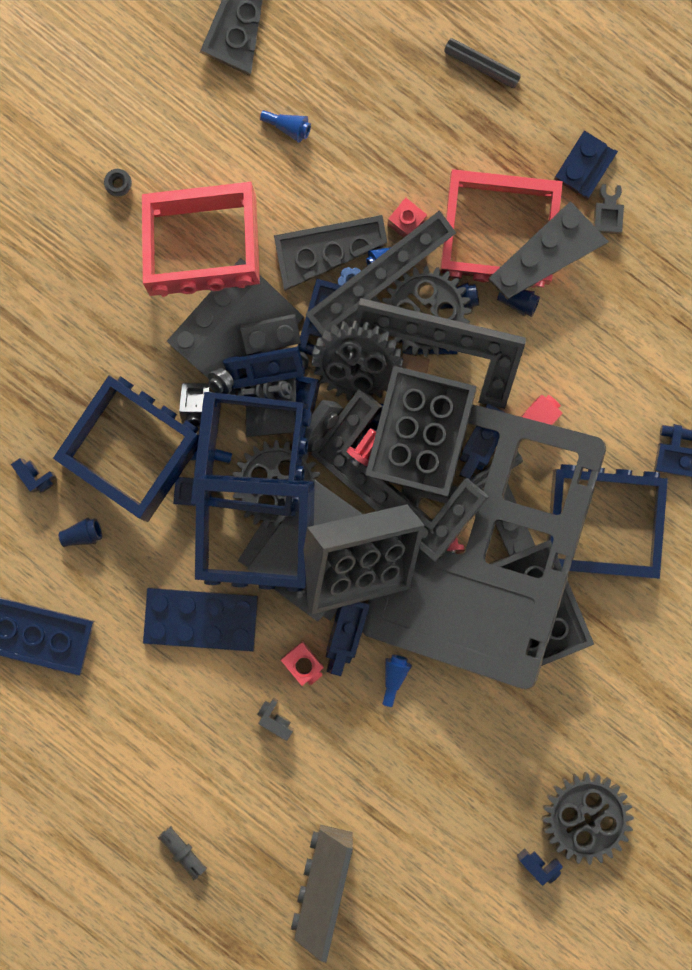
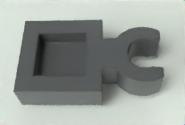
(609, 215)

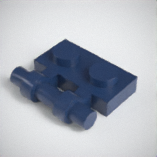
(672, 457)

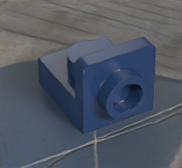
(28, 474)
(535, 864)

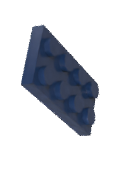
(200, 619)
(43, 636)

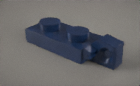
(479, 448)
(345, 636)

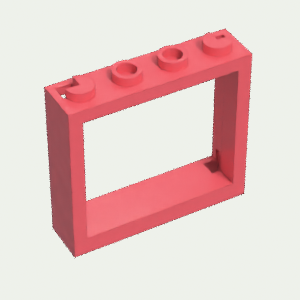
(499, 183)
(194, 201)

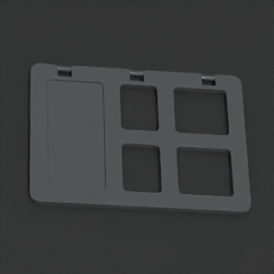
(482, 612)

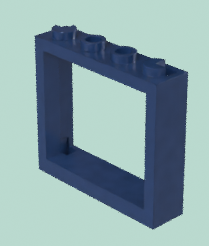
(207, 447)
(169, 474)
(621, 476)
(303, 489)

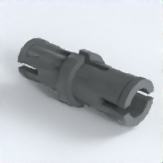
(182, 852)

